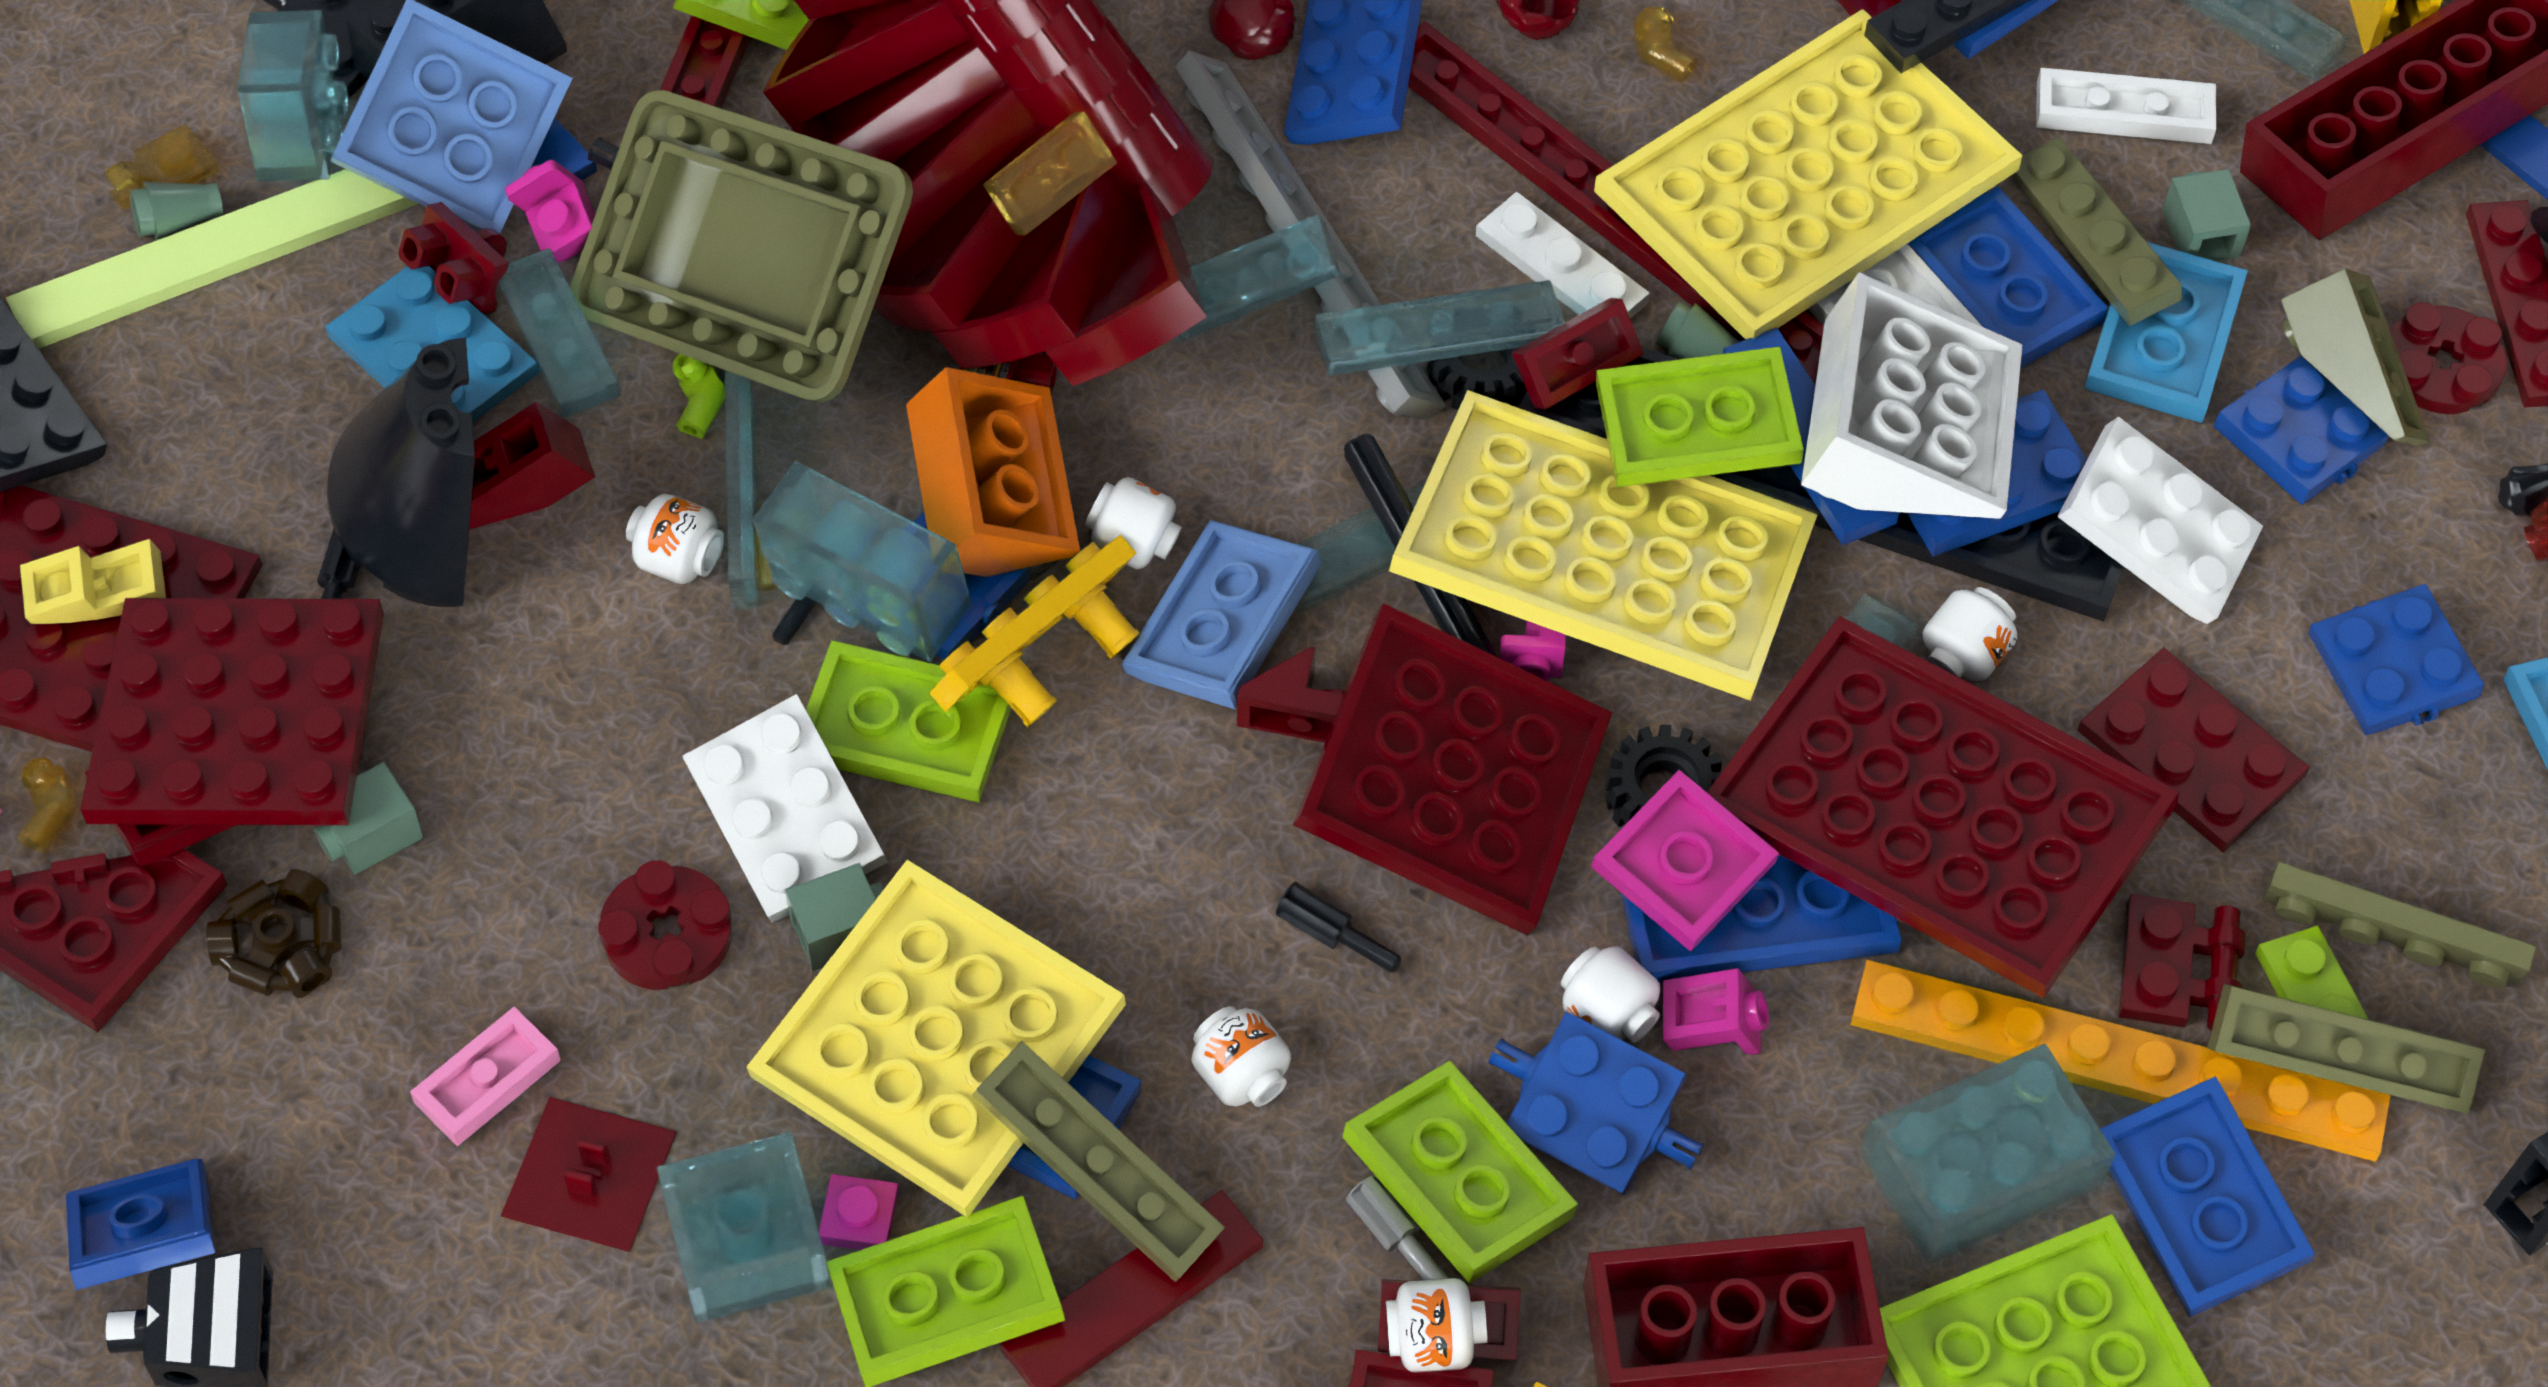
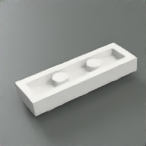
(2126, 105)
(1552, 253)

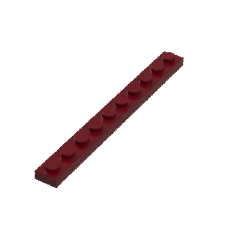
(1557, 165)

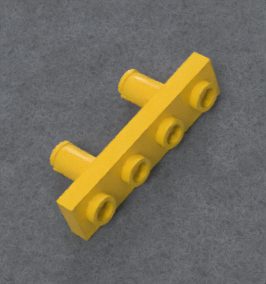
(998, 658)

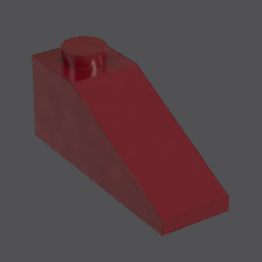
(526, 465)

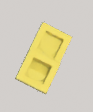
(82, 588)

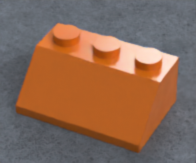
(992, 471)

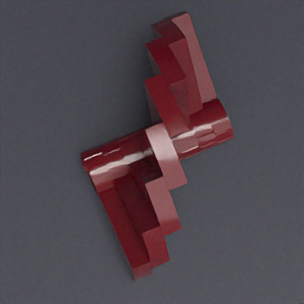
(954, 101)

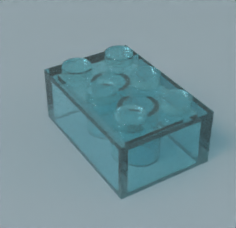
(862, 562)
(1986, 1153)

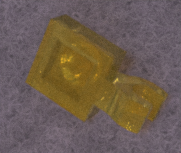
(169, 158)

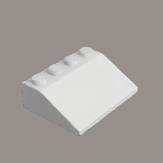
(1911, 407)

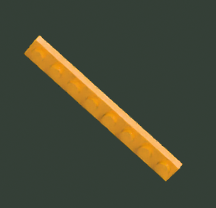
(2119, 1057)

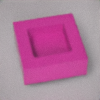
(858, 1212)

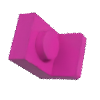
(554, 207)
(1537, 651)
(1713, 1011)

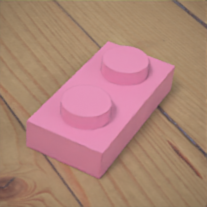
(485, 1076)

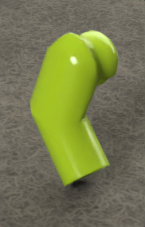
(704, 392)

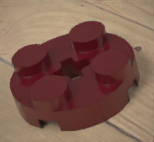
(2469, 340)
(661, 892)

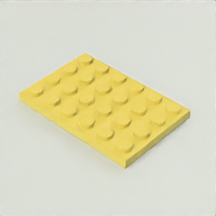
(1806, 177)
(1653, 571)

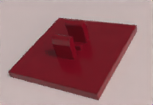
(588, 1174)

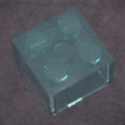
(291, 95)
(744, 1227)

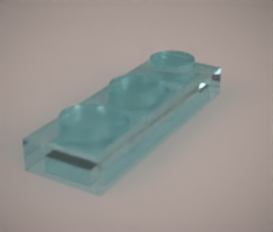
(1263, 273)
(557, 333)

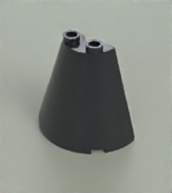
(407, 481)

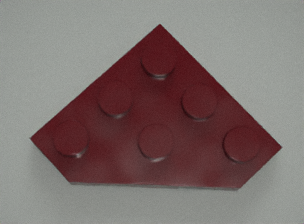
(99, 926)

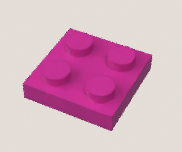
(1684, 860)

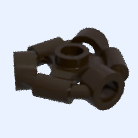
(278, 935)

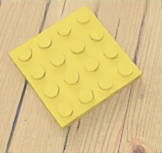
(914, 1023)

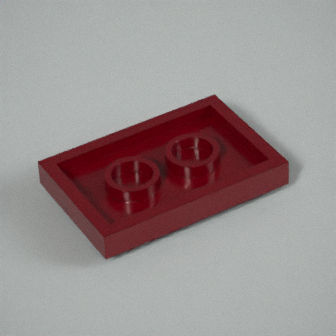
(2196, 743)

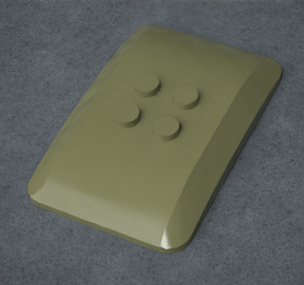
(741, 244)

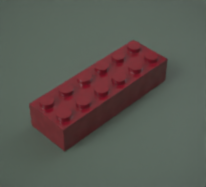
(2400, 111)

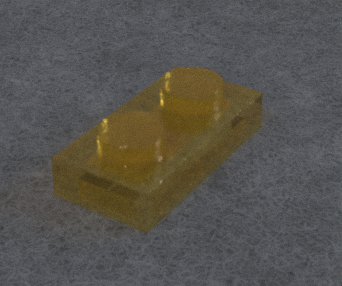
(1050, 173)

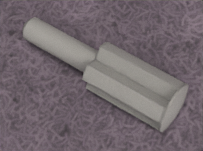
(1392, 1225)

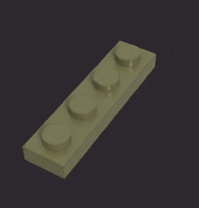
(2096, 232)
(2423, 934)
(2346, 1048)
(1098, 1161)

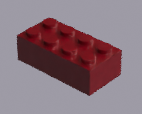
(1738, 1313)

